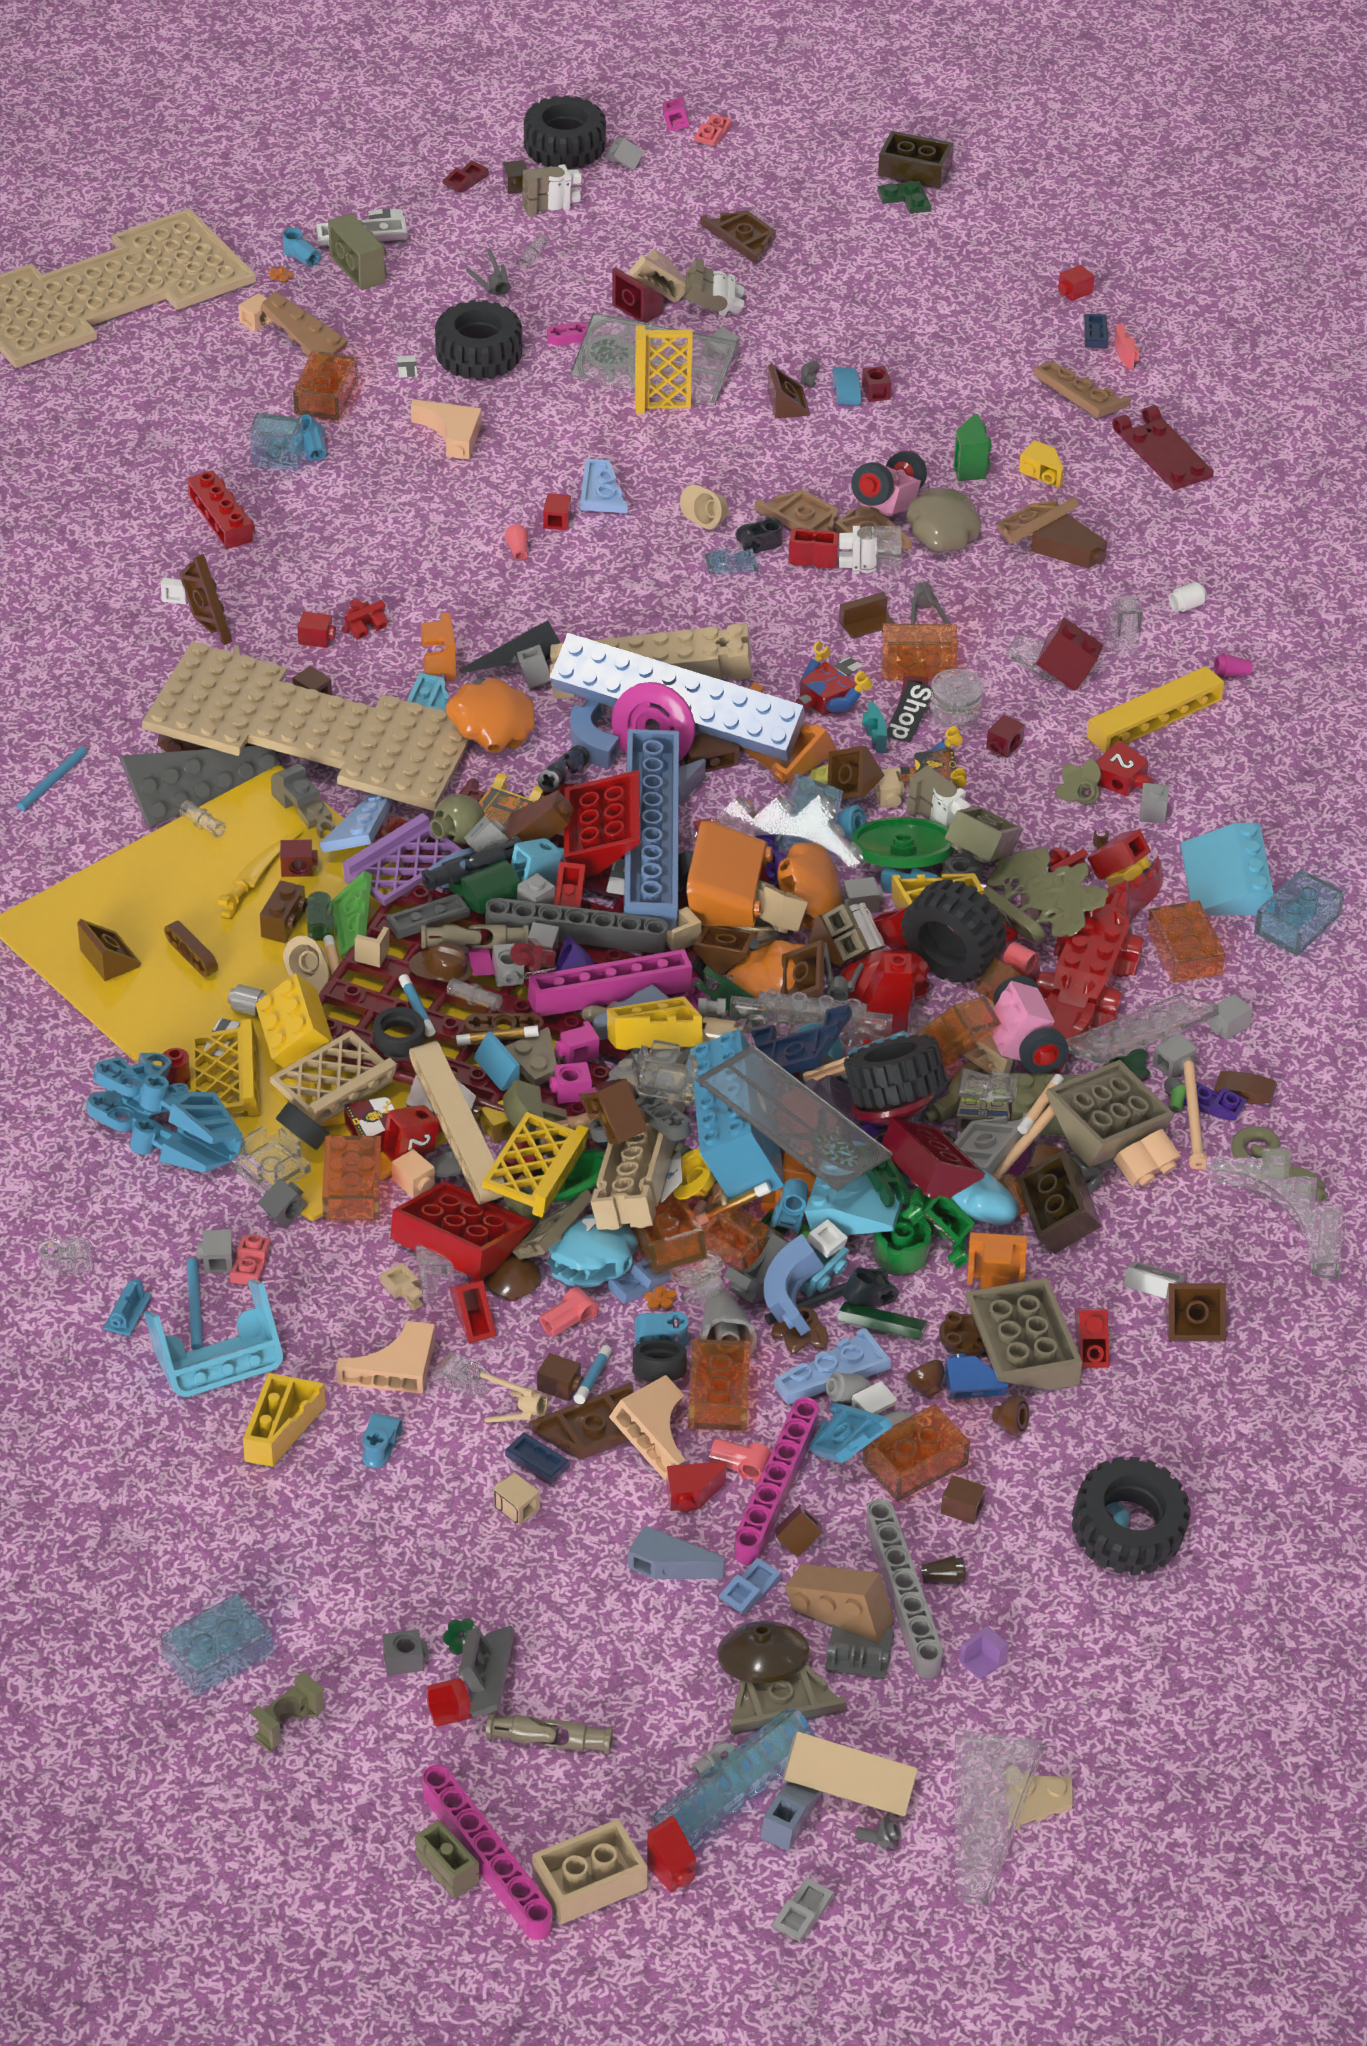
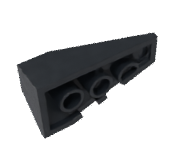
(507, 653)

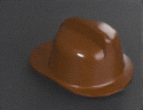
(441, 963)

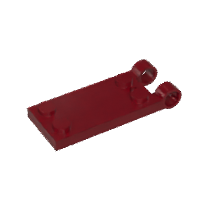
(1163, 449)

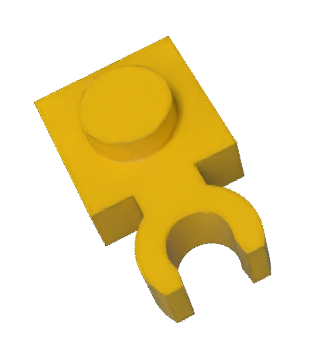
(1129, 873)

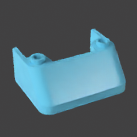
(223, 1363)

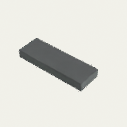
(429, 914)

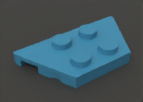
(847, 1432)

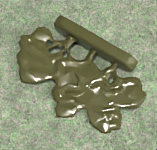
(1046, 891)

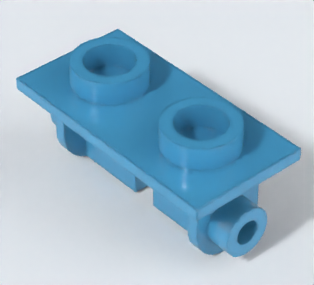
(128, 1309)

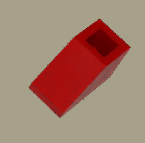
(1119, 853)
(1092, 1337)

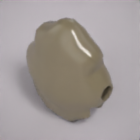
(943, 519)

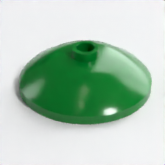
(582, 1177)

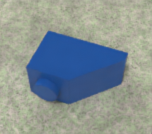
(971, 1378)

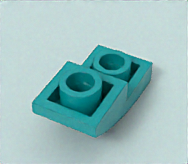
(875, 727)

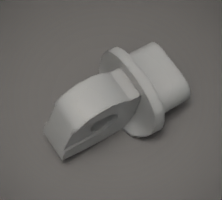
(711, 1758)

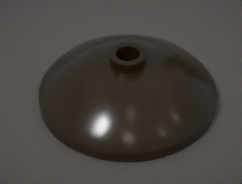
(763, 1652)

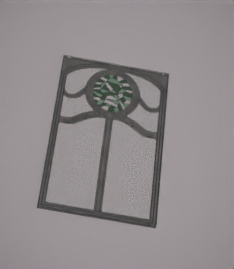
(609, 359)
(794, 1117)

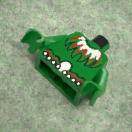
(945, 1221)

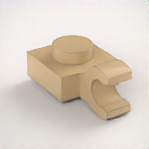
(404, 1282)

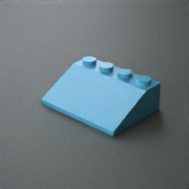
(1228, 870)
(852, 1209)

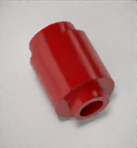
(180, 1066)

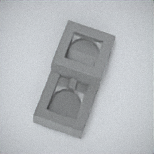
(803, 1910)

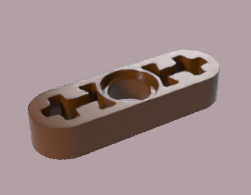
(191, 948)
(483, 1021)

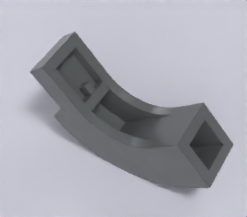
(750, 1281)

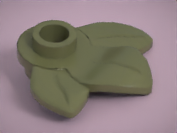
(1078, 780)

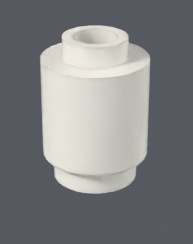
(1187, 597)

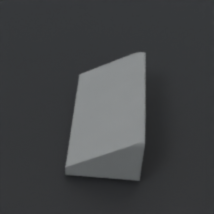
(1150, 1279)

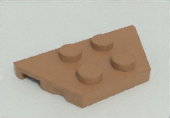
(800, 510)
(866, 517)
(1032, 518)

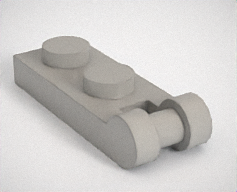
(712, 1008)

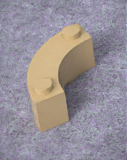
(780, 909)

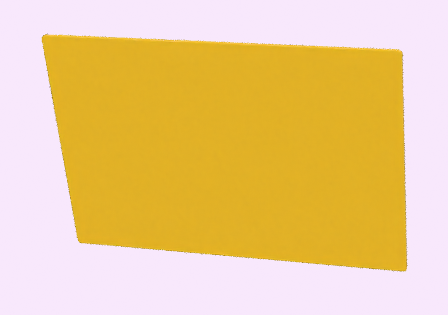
(166, 1000)

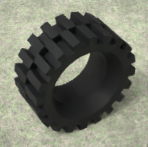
(895, 1071)

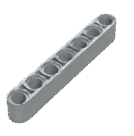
(904, 1589)

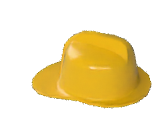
(696, 1176)

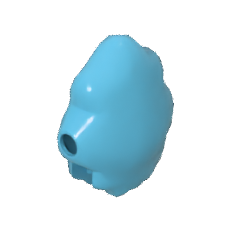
(988, 1201)
(592, 1255)

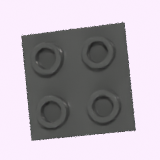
(858, 1655)

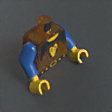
(941, 759)

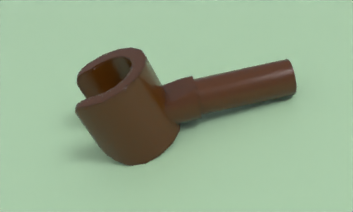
(1099, 841)

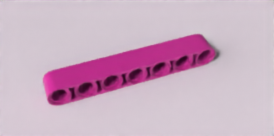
(776, 1481)
(492, 1863)

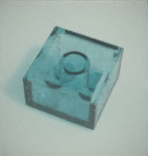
(277, 442)

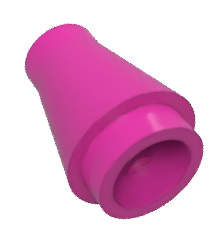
(1229, 665)

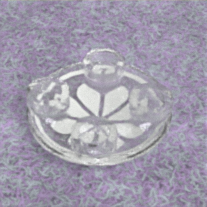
(690, 1273)

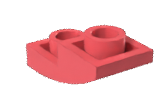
(713, 130)
(1125, 347)
(250, 1259)

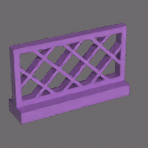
(391, 849)

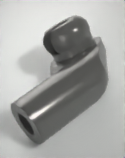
(806, 373)

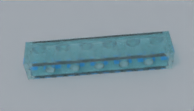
(734, 1777)

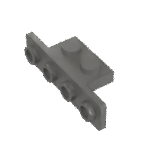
(485, 1667)

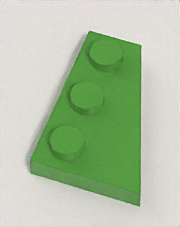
(351, 912)

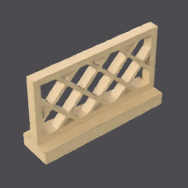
(332, 1103)

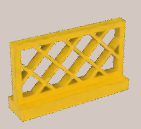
(643, 367)
(247, 1064)
(553, 1177)

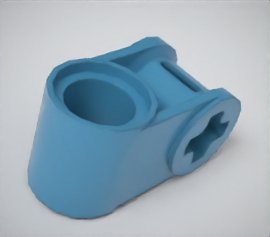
(791, 1205)
(661, 1327)
(380, 1439)

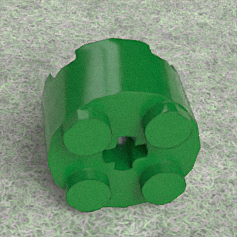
(904, 1248)

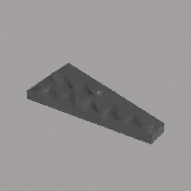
(170, 778)

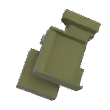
(301, 1701)

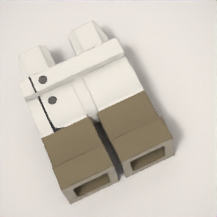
(549, 189)
(713, 289)
(934, 797)
(856, 928)

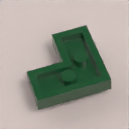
(909, 192)

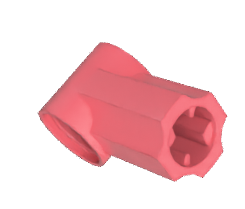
(1023, 960)
(574, 1308)
(746, 1460)

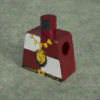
(368, 1117)

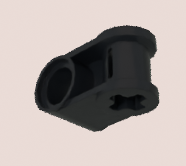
(762, 536)
(869, 1288)

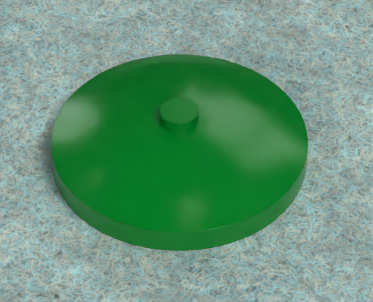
(903, 842)

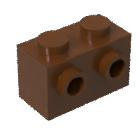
(283, 911)

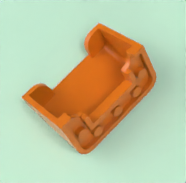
(809, 751)
(726, 876)

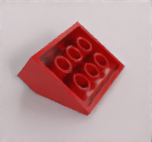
(603, 821)
(459, 1229)

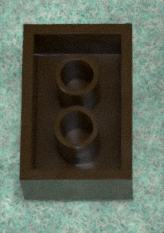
(915, 159)
(1059, 1202)

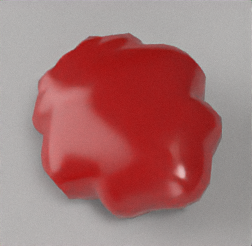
(871, 959)

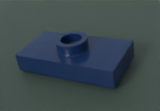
(1095, 330)
(537, 1458)

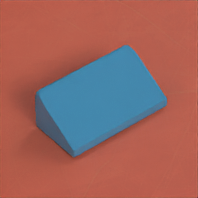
(497, 1062)

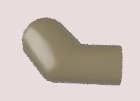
(589, 1013)

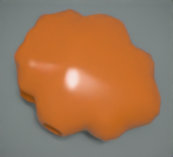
(492, 714)
(813, 877)
(764, 969)

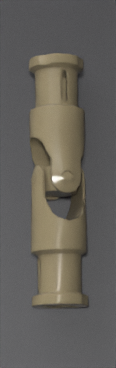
(461, 936)
(531, 1730)

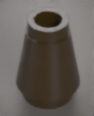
(945, 1571)

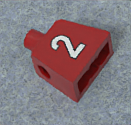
(1123, 769)
(410, 1129)

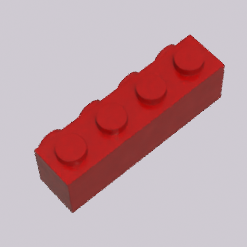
(220, 509)

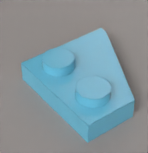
(429, 692)

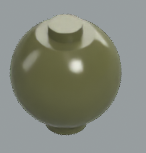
(455, 818)

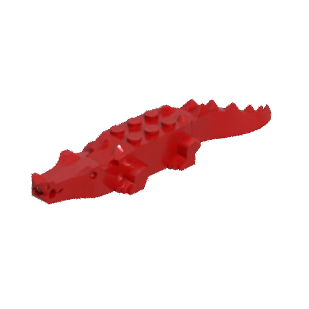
(1090, 961)

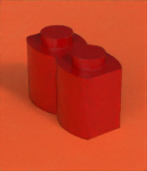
(813, 548)

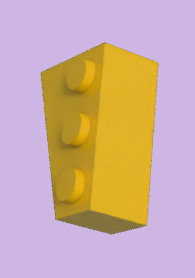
(906, 890)
(661, 1020)
(281, 1416)

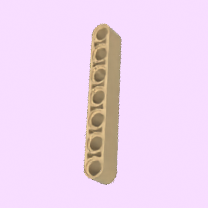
(455, 1118)

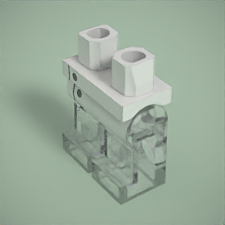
(872, 549)

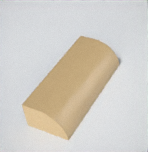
(849, 1773)

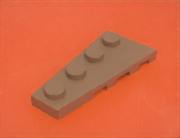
(302, 326)
(1080, 390)

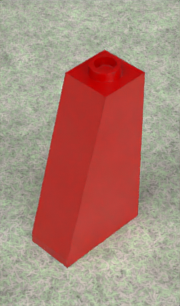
(890, 989)

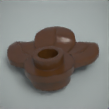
(794, 1341)

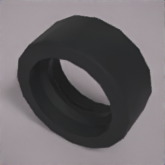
(398, 1018)
(302, 1126)
(659, 1358)

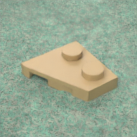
(1046, 1797)

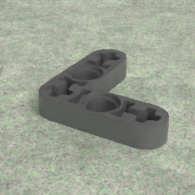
(659, 1115)

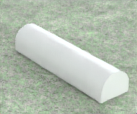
(383, 229)

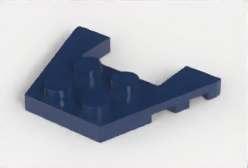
(804, 1049)

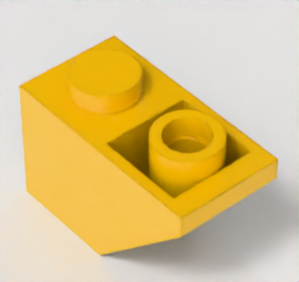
(1042, 463)

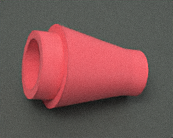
(517, 540)

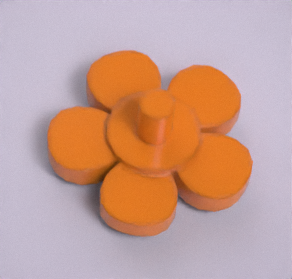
(282, 273)
(660, 1298)

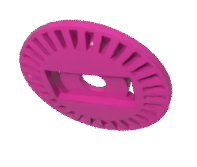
(636, 707)

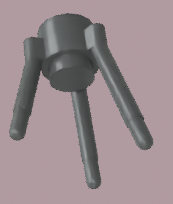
(497, 281)
(925, 598)
(838, 986)

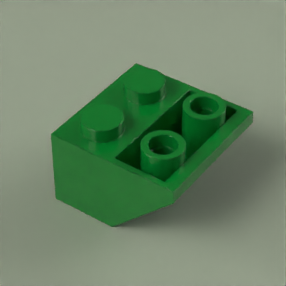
(972, 450)

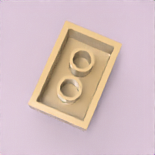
(589, 1871)

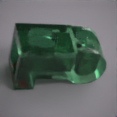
(319, 917)

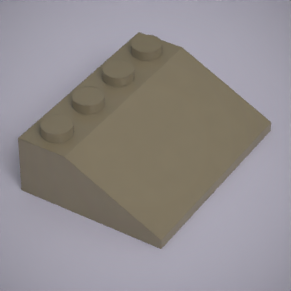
(1106, 1112)
(1026, 1335)

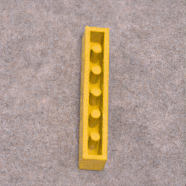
(1156, 709)

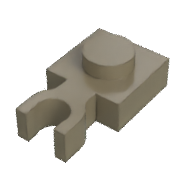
(317, 815)

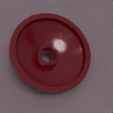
(883, 1116)

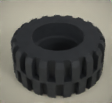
(564, 132)
(478, 340)
(967, 913)
(1124, 1547)

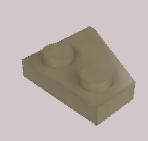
(535, 1057)

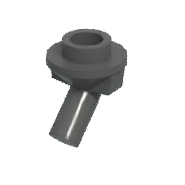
(886, 1835)

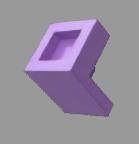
(983, 1653)

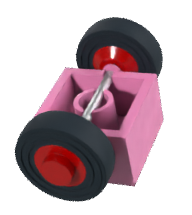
(889, 486)
(1026, 1026)

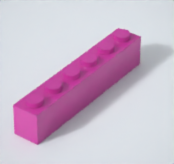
(608, 982)

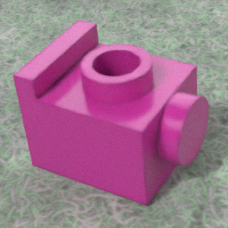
(675, 114)
(578, 1044)

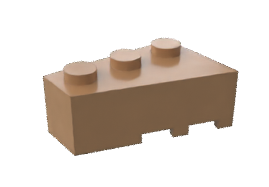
(842, 1598)

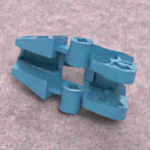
(205, 1128)

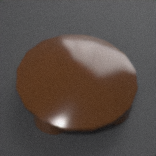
(514, 1278)
(961, 1334)

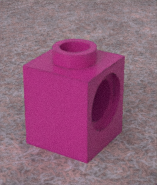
(570, 1081)

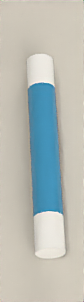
(416, 1003)
(592, 1375)

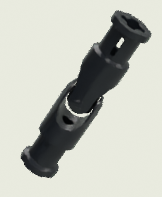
(563, 768)
(451, 871)

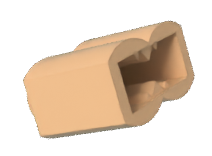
(1147, 1157)

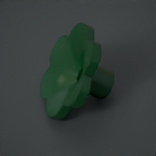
(453, 1639)

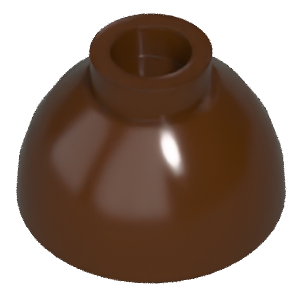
(927, 1377)
(1012, 1415)

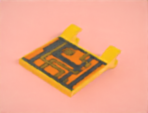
(501, 803)

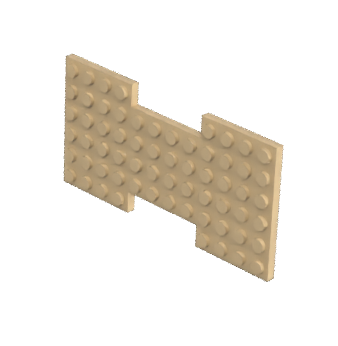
(153, 262)
(238, 700)

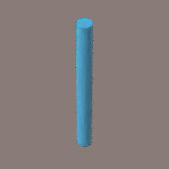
(52, 778)
(194, 1304)

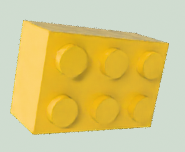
(293, 1021)

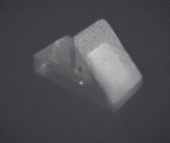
(431, 1270)

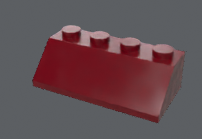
(930, 1159)

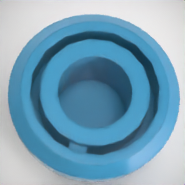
(851, 819)

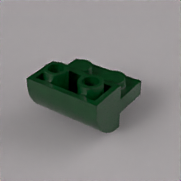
(488, 883)

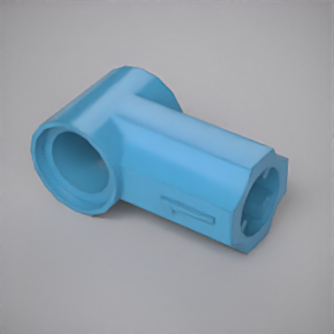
(297, 247)
(313, 439)

